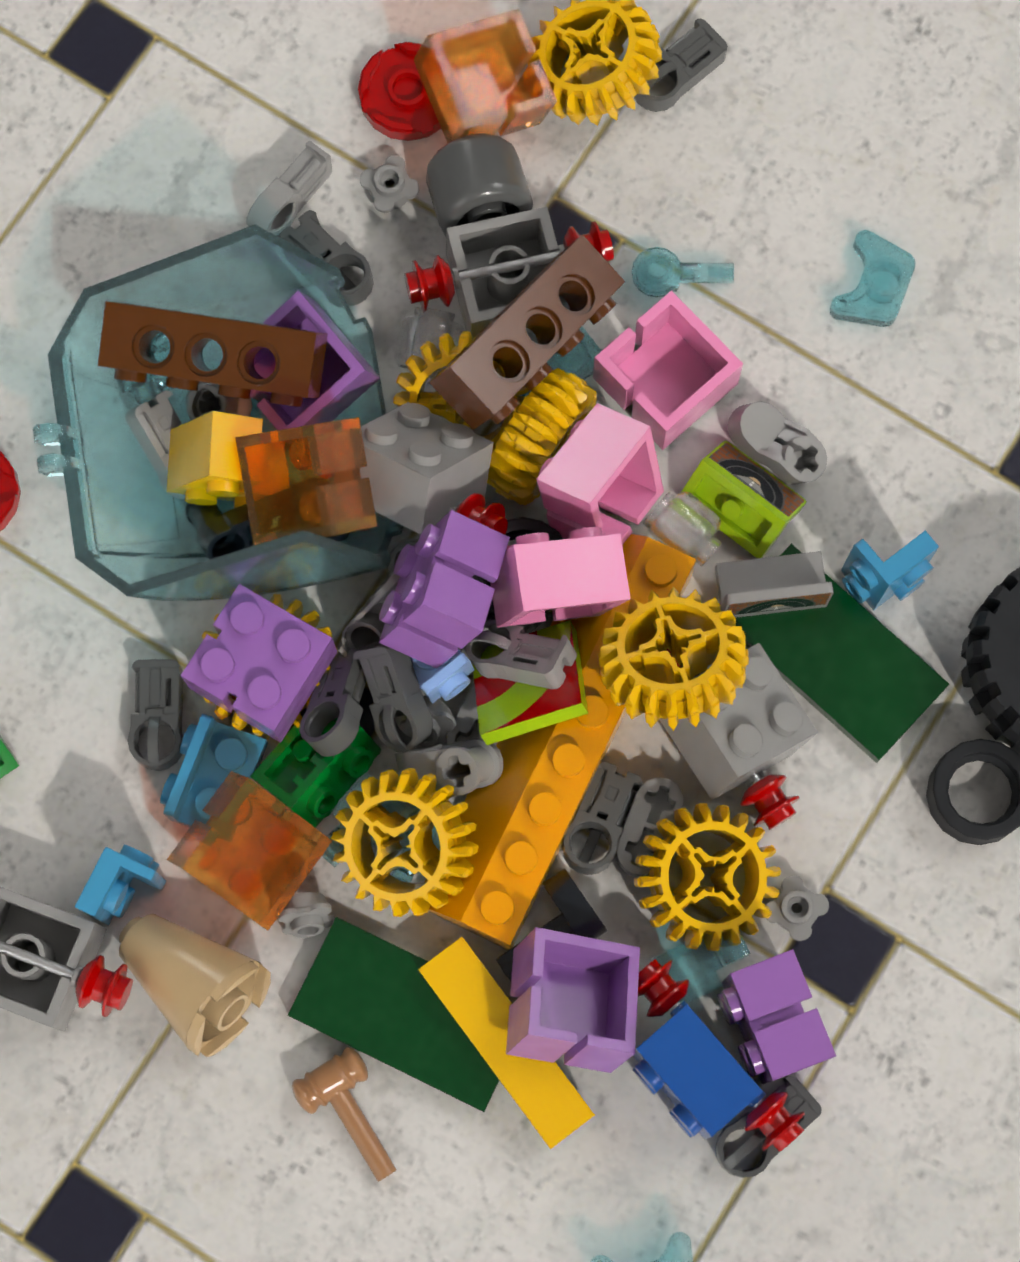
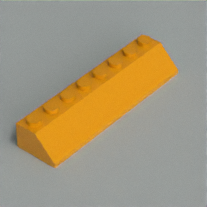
(548, 773)

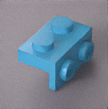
(877, 581)

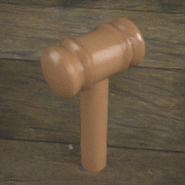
(332, 1084)

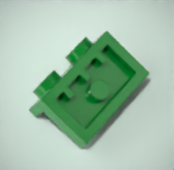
(314, 782)

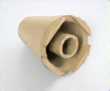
(193, 981)

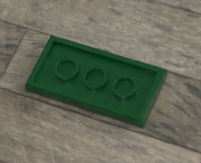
(848, 668)
(384, 1007)

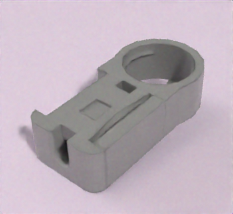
(287, 195)
(152, 427)
(525, 656)

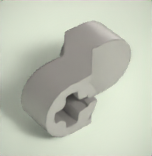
(777, 443)

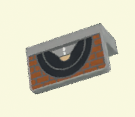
(773, 584)

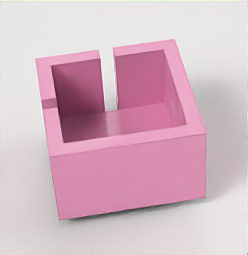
(673, 372)
(602, 465)
(569, 575)

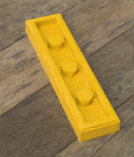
(483, 1015)

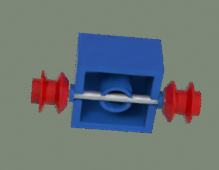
(700, 1072)

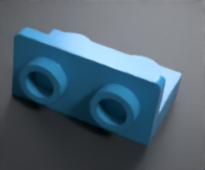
(210, 756)
(108, 887)

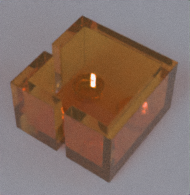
(473, 79)
(306, 480)
(247, 853)

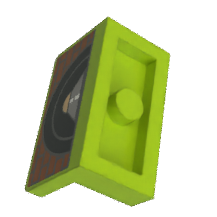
(745, 497)

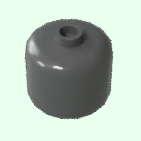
(476, 181)

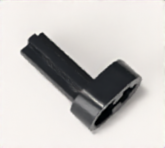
(575, 918)

